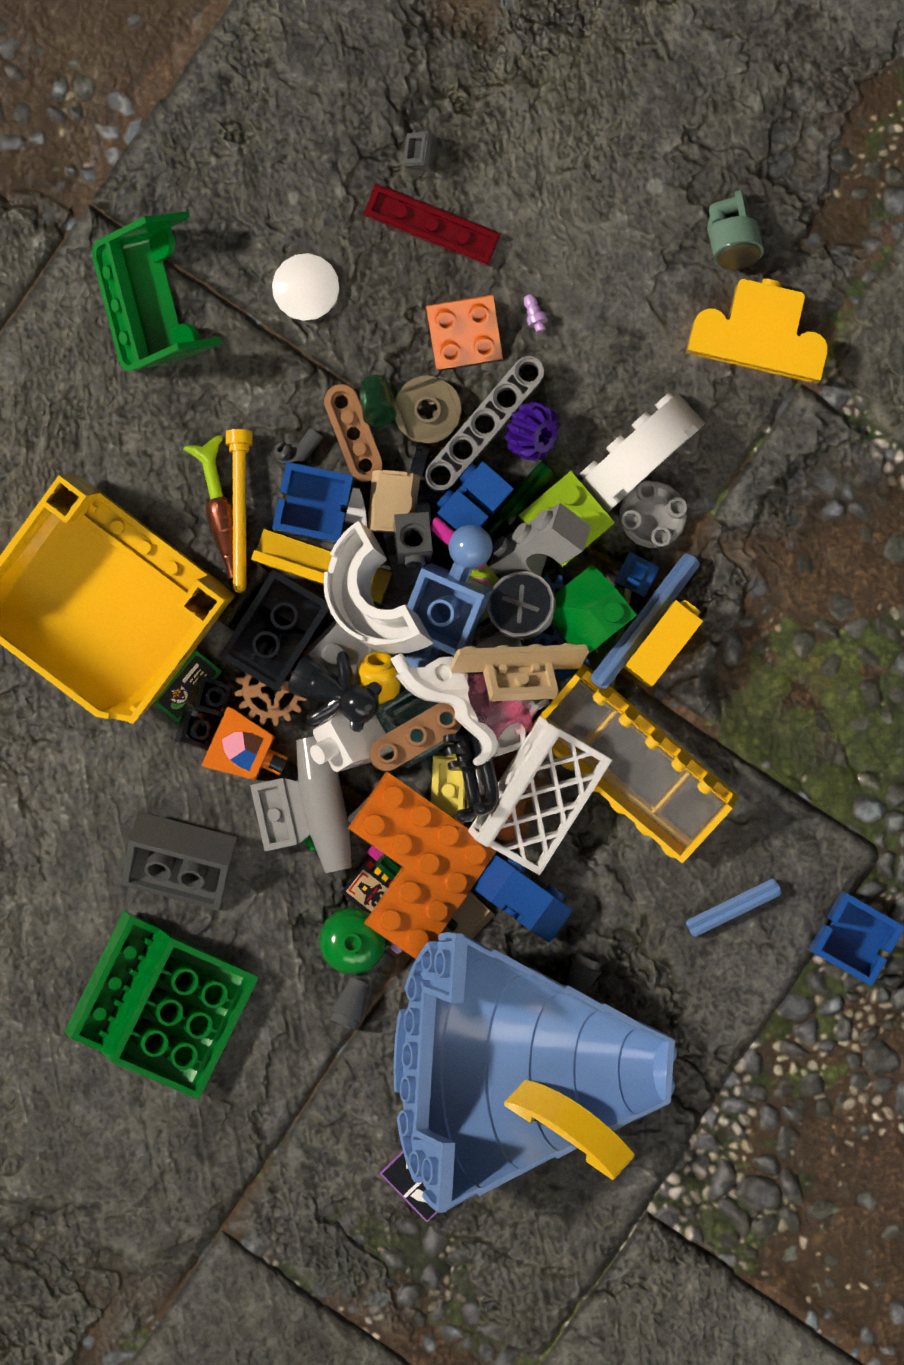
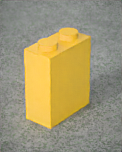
(664, 642)

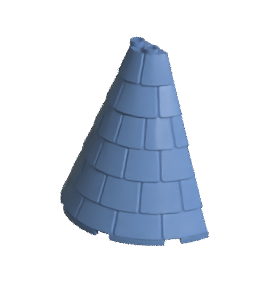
(473, 1038)

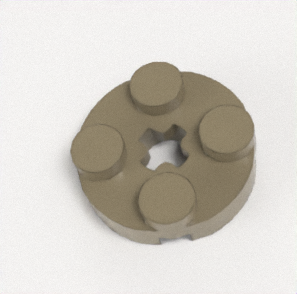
(437, 393)

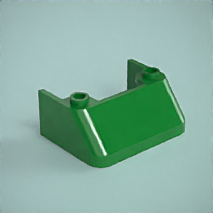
(139, 294)

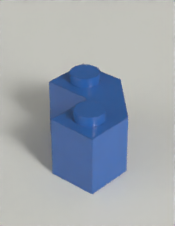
(522, 898)

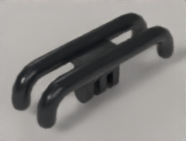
(466, 749)

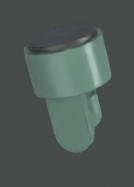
(734, 240)

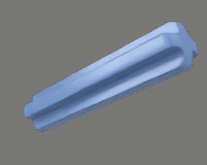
(733, 907)

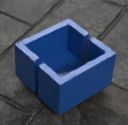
(482, 486)
(313, 503)
(856, 938)

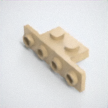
(519, 671)

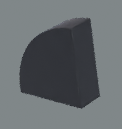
(420, 459)

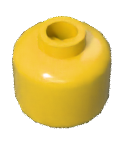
(380, 669)

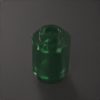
(377, 401)

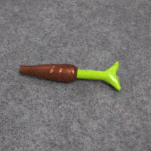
(219, 508)

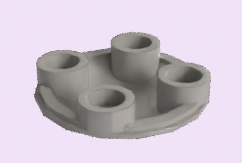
(653, 514)

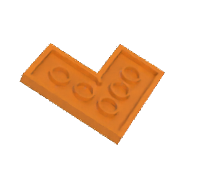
(436, 860)

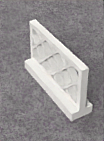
(516, 780)

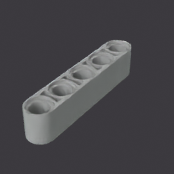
(492, 409)

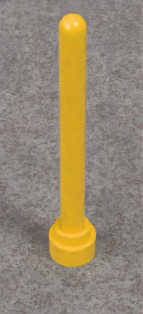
(239, 442)

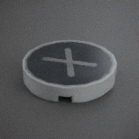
(521, 605)

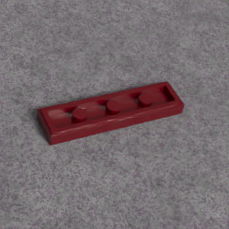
(431, 225)

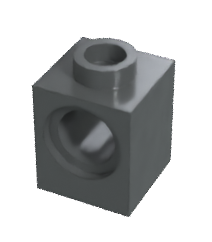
(412, 525)

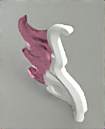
(467, 696)

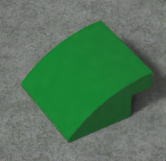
(160, 1005)

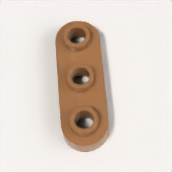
(345, 419)
(401, 743)

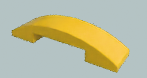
(573, 1123)

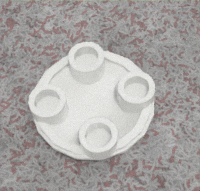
(305, 287)

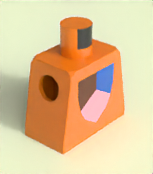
(242, 748)

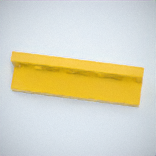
(307, 561)

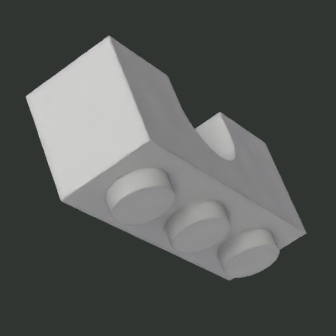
(552, 534)

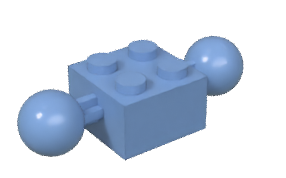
(449, 600)

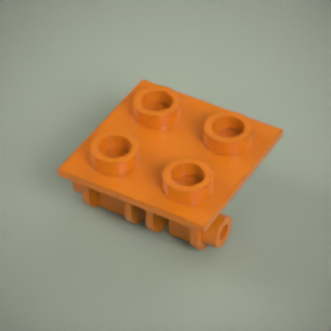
(464, 332)

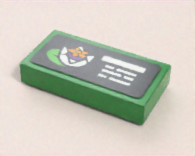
(176, 694)

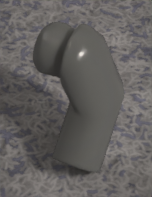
(300, 451)

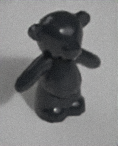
(337, 693)

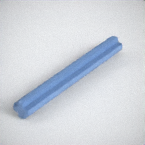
(645, 621)

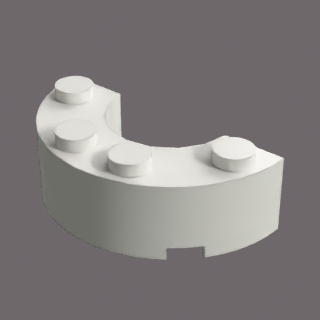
(641, 451)
(350, 601)

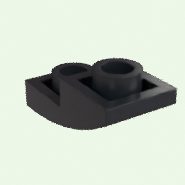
(201, 711)

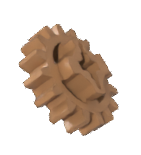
(273, 711)

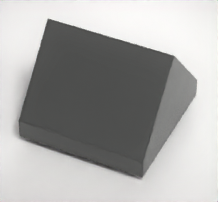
(420, 150)

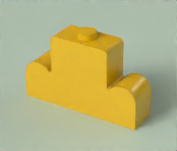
(760, 333)

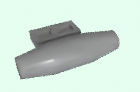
(311, 806)

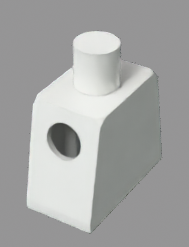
(342, 745)

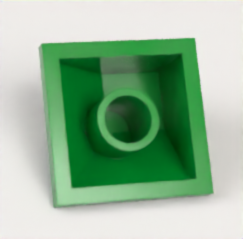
(590, 610)

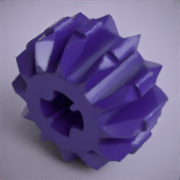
(532, 431)

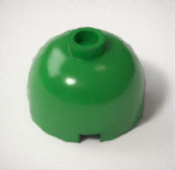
(349, 943)

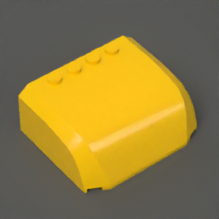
(102, 601)

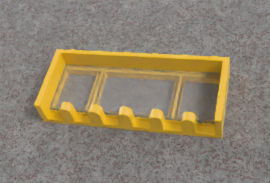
(649, 772)

